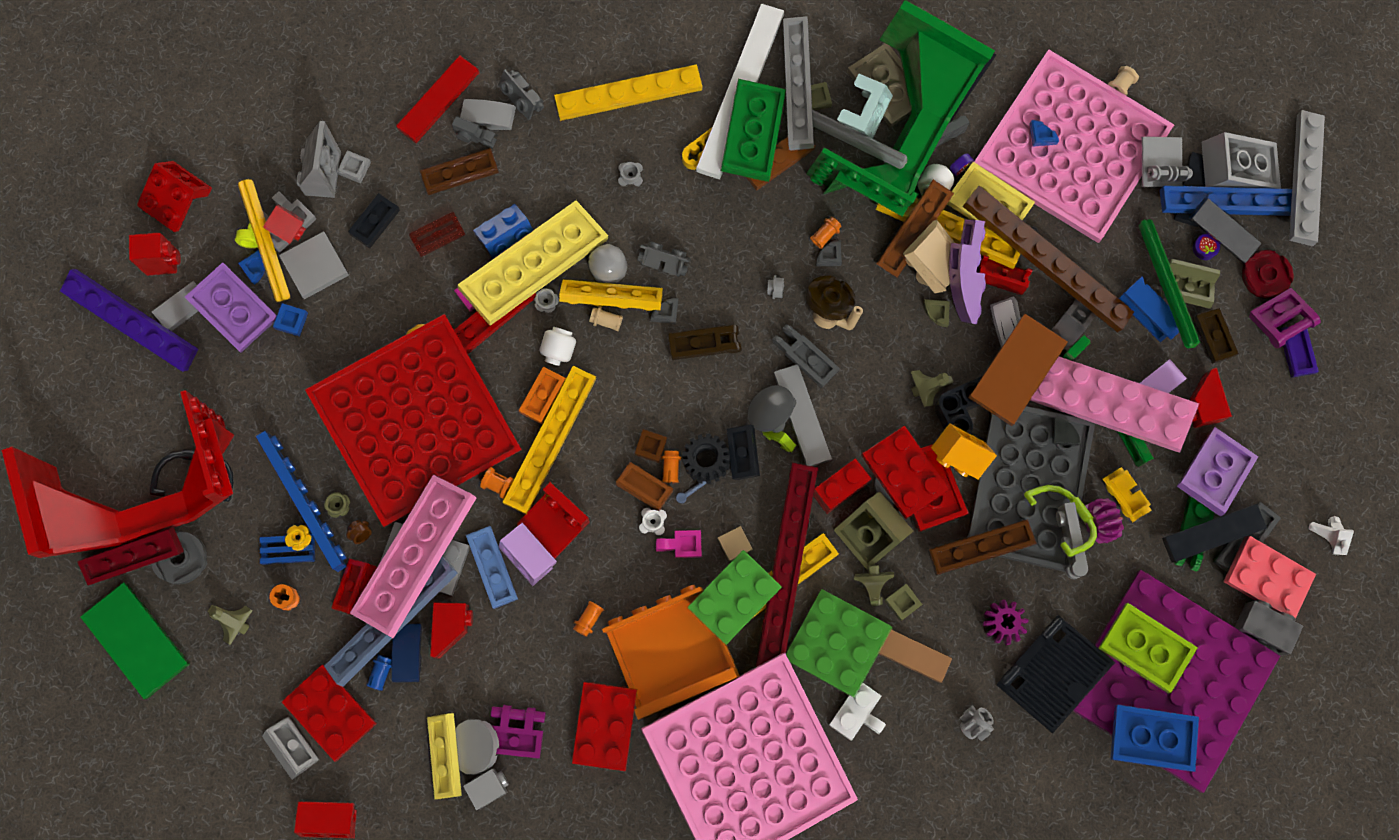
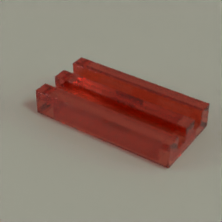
(441, 242)

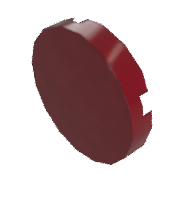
(1267, 274)

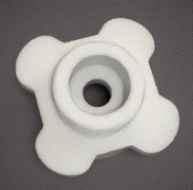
(658, 516)

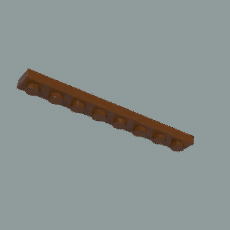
(1048, 259)

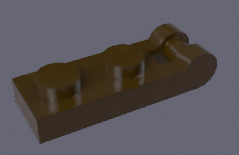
(704, 342)

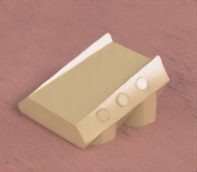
(930, 257)

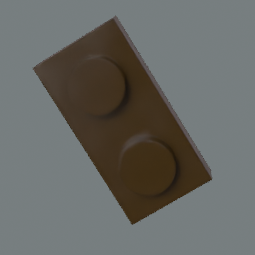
(1215, 335)

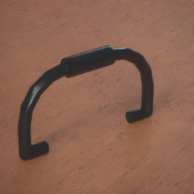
(185, 455)

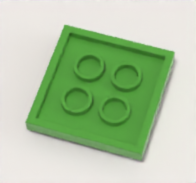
(838, 643)

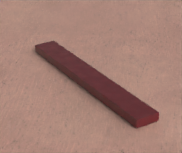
(787, 561)

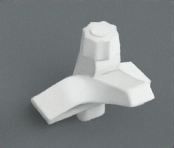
(1335, 534)

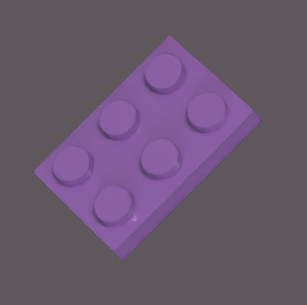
(231, 307)
(1217, 471)

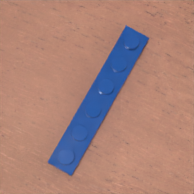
(1231, 200)
(308, 510)

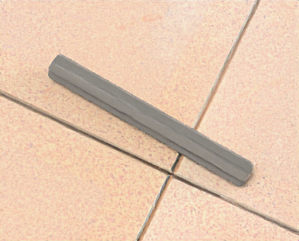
(859, 140)

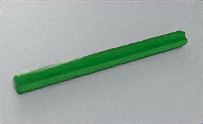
(1169, 284)

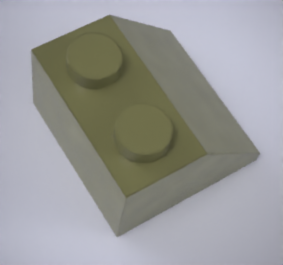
(873, 530)

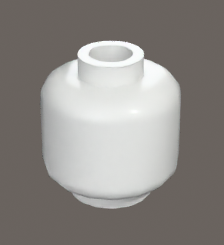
(938, 173)
(557, 345)

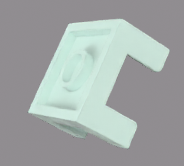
(874, 109)

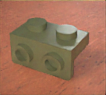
(1195, 282)

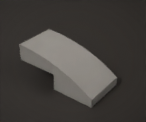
(488, 113)

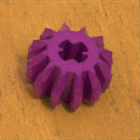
(1106, 519)
(996, 620)

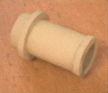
(605, 319)

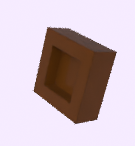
(651, 446)

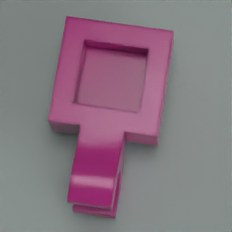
(685, 543)

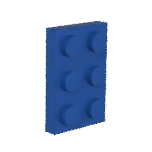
(1154, 738)

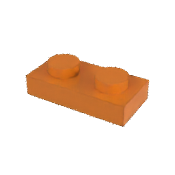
(542, 395)

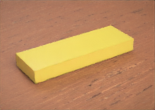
(444, 756)

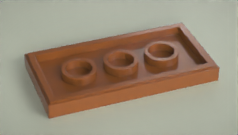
(1018, 369)

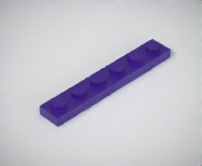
(129, 320)

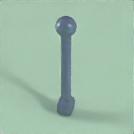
(682, 497)

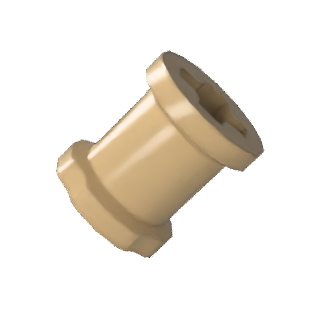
(1124, 79)

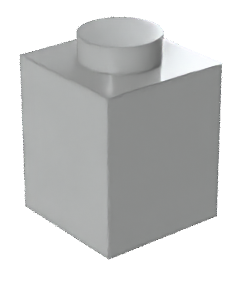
(486, 788)

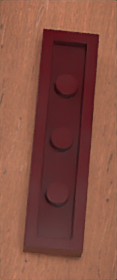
(130, 556)

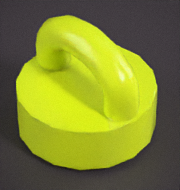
(246, 238)

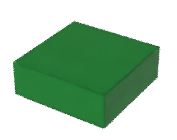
(1077, 348)

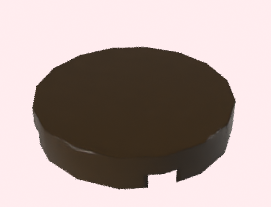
(830, 298)

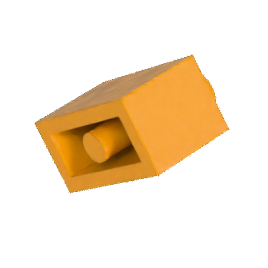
(963, 452)

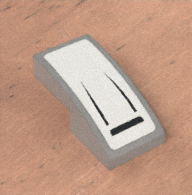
(1005, 317)

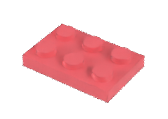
(1269, 577)

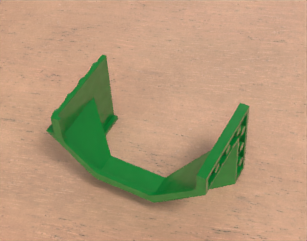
(938, 73)

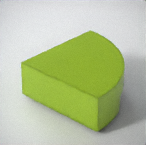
(783, 439)

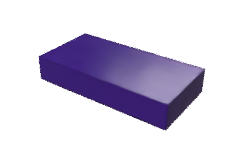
(1300, 354)

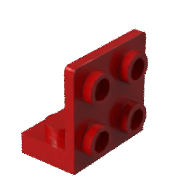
(170, 193)
(554, 521)

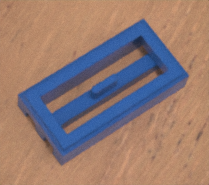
(264, 550)

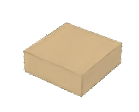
(734, 543)

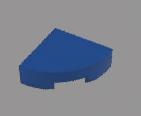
(1042, 135)
(253, 267)

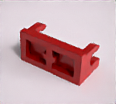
(1003, 277)
(325, 820)

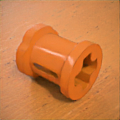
(496, 482)
(283, 589)

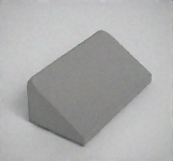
(290, 747)

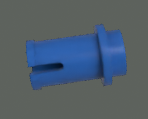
(379, 672)

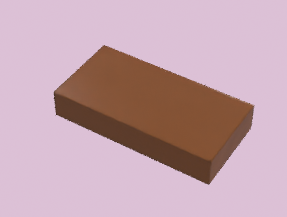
(644, 486)

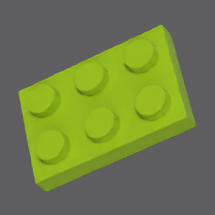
(1148, 648)

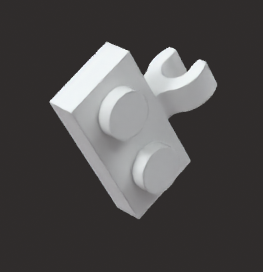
(857, 712)

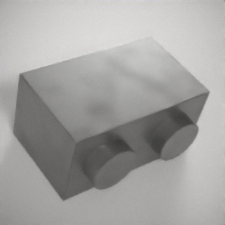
(1268, 627)

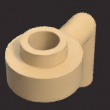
(846, 323)

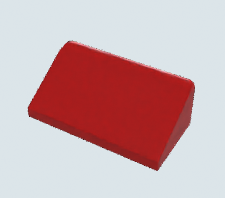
(352, 585)

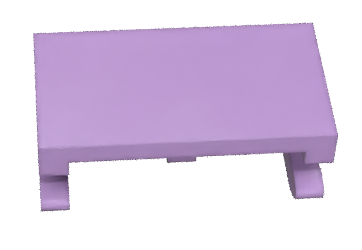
(527, 554)

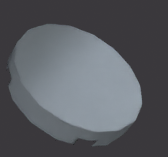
(476, 746)

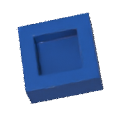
(290, 319)

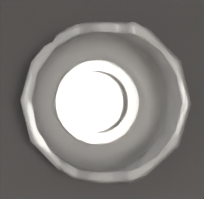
(607, 264)

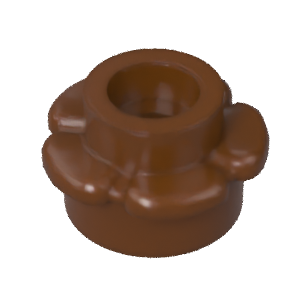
(358, 531)

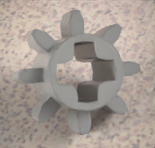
(976, 723)

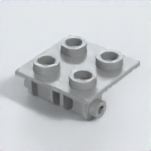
(1163, 162)

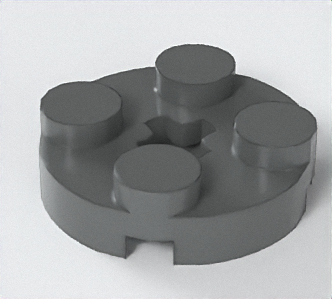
(190, 568)

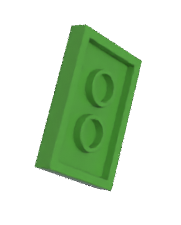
(734, 597)

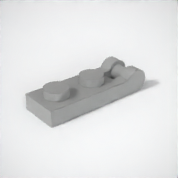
(1068, 520)

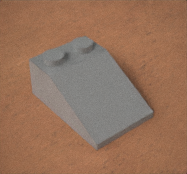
(1240, 162)
(320, 163)

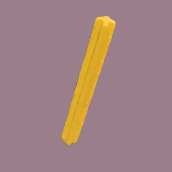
(263, 240)

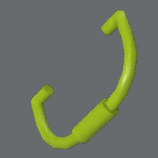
(1082, 511)

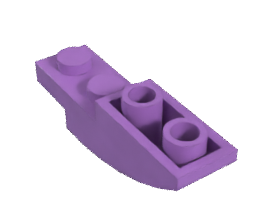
(964, 280)

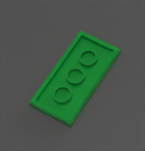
(753, 130)
(135, 640)

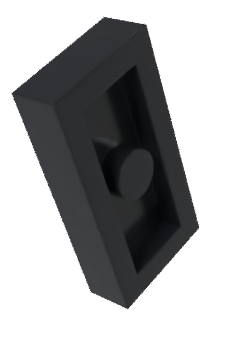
(374, 220)
(743, 452)

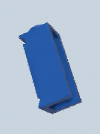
(1150, 310)

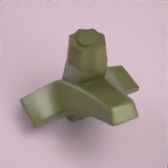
(929, 386)
(874, 582)
(231, 621)

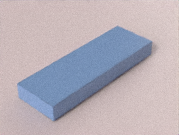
(491, 567)

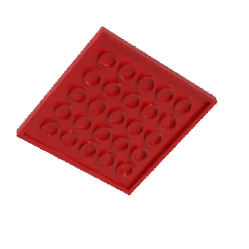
(412, 416)

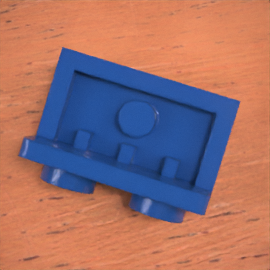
(503, 230)

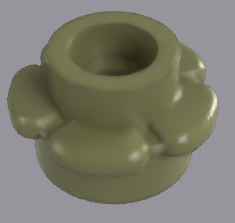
(334, 498)

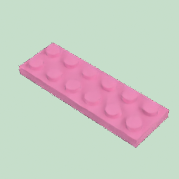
(1117, 403)
(413, 556)

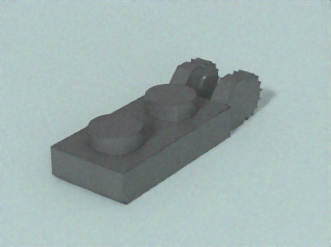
(807, 357)

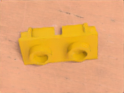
(1119, 486)

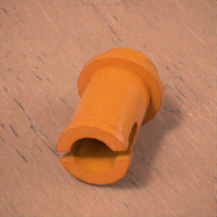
(825, 232)
(670, 466)
(588, 619)

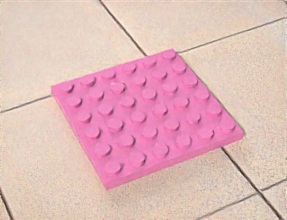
(1097, 152)
(750, 759)

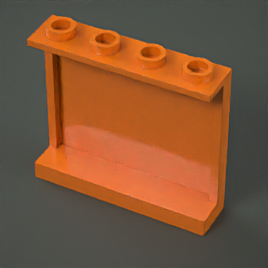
(669, 653)

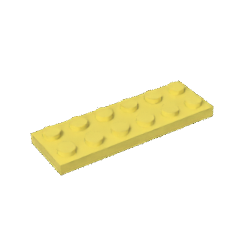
(532, 262)

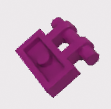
(518, 741)

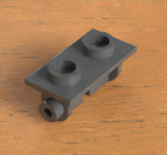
(513, 86)
(673, 260)

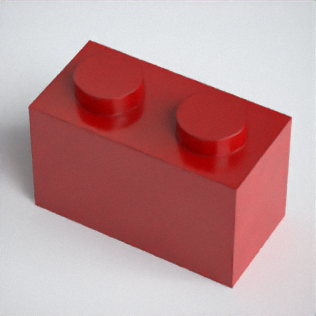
(153, 254)
(841, 486)

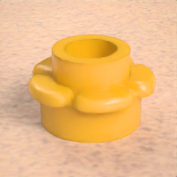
(305, 537)

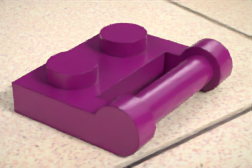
(1279, 311)

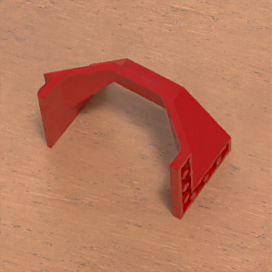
(66, 523)

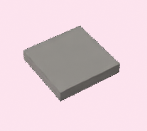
(314, 265)

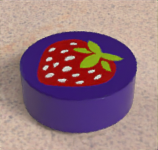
(961, 164)
(1205, 247)

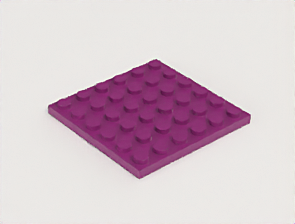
(1215, 685)

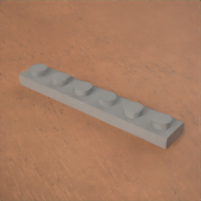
(798, 83)
(1307, 178)

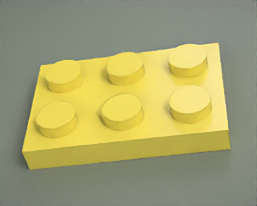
(1004, 193)

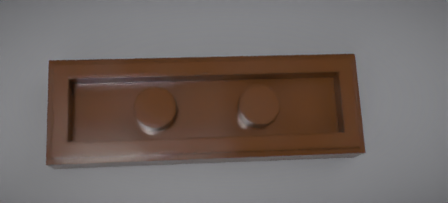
(459, 171)

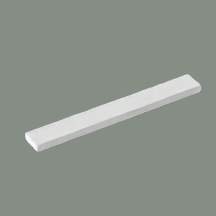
(748, 68)

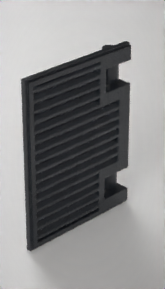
(1056, 674)

